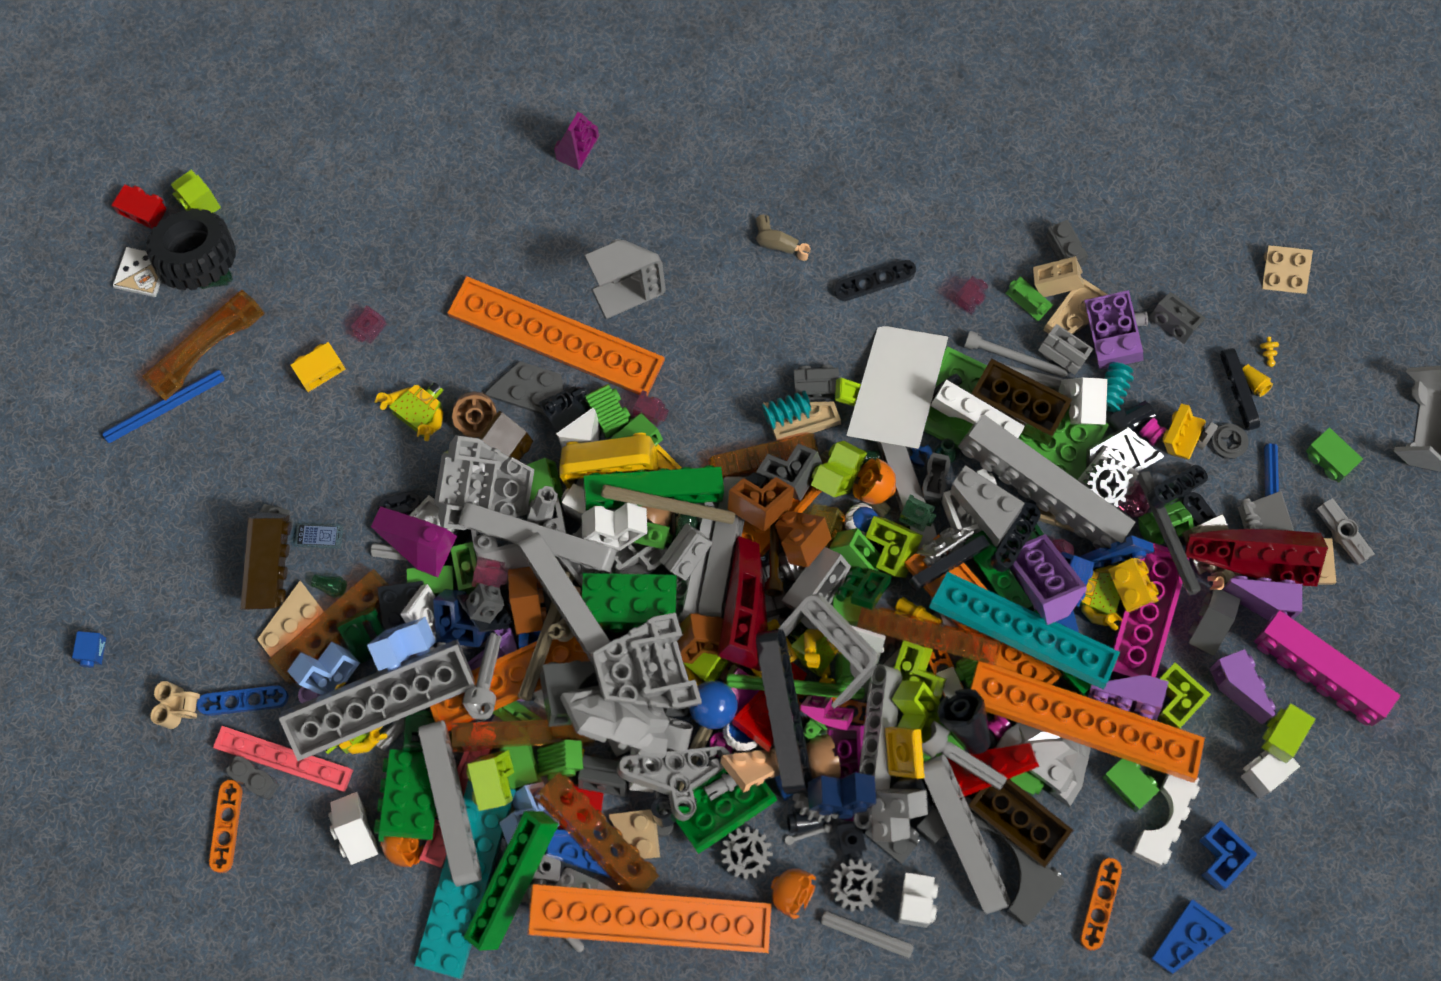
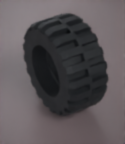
(198, 266)

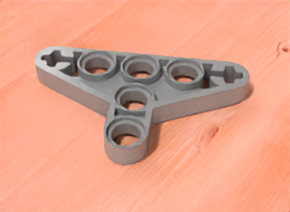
(665, 775)

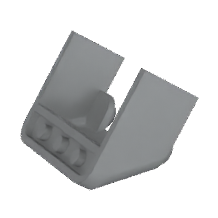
(625, 276)
(1427, 446)
(487, 547)
(819, 613)

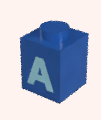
(89, 649)

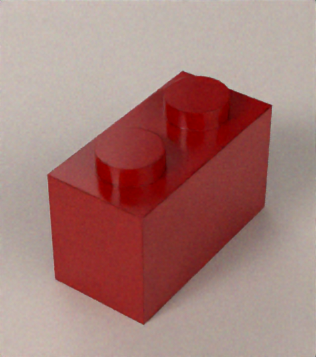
(139, 206)

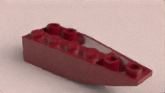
(1262, 553)
(745, 607)

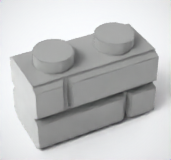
(1065, 349)
(686, 551)

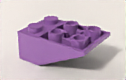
(1114, 329)
(1266, 596)
(1240, 683)
(1135, 694)

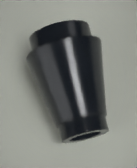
(800, 824)

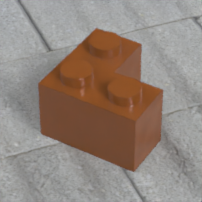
(760, 505)
(802, 536)
(526, 600)
(699, 636)

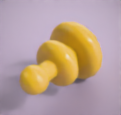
(1269, 351)

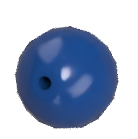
(717, 705)

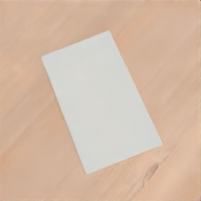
(897, 387)

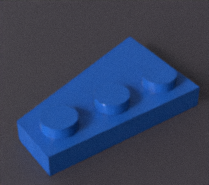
(1119, 552)
(567, 849)
(1189, 936)

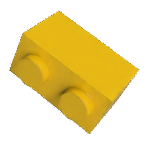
(317, 366)

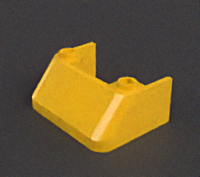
(607, 457)

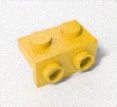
(1183, 433)
(1133, 584)

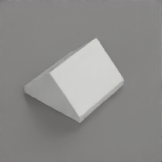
(582, 430)

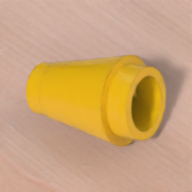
(1257, 381)

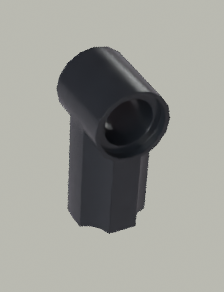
(1132, 417)

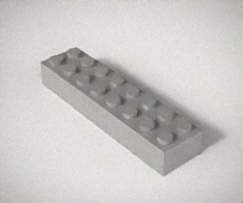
(1045, 483)
(377, 700)

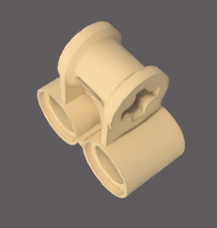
(175, 706)

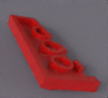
(755, 718)
(1005, 760)

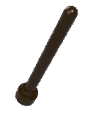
(773, 585)

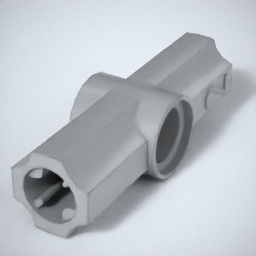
(542, 506)
(1354, 543)

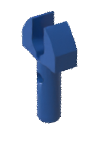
(923, 450)

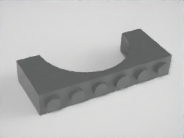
(572, 676)
(1035, 883)

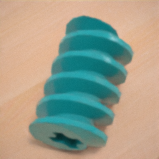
(1117, 380)
(787, 410)

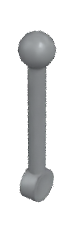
(789, 840)

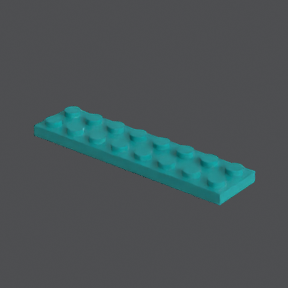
(1025, 630)
(453, 907)

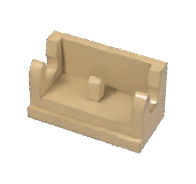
(1058, 277)

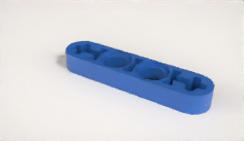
(242, 700)

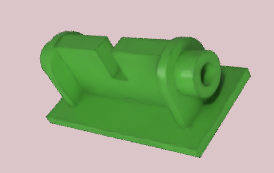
(1029, 298)
(656, 536)
(515, 712)
(813, 729)

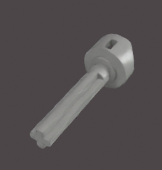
(480, 695)
(939, 743)

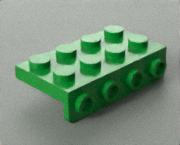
(628, 600)
(408, 798)
(724, 813)

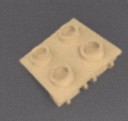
(1287, 269)

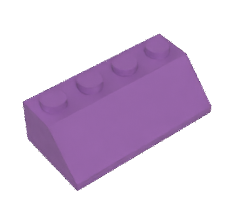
(1047, 579)

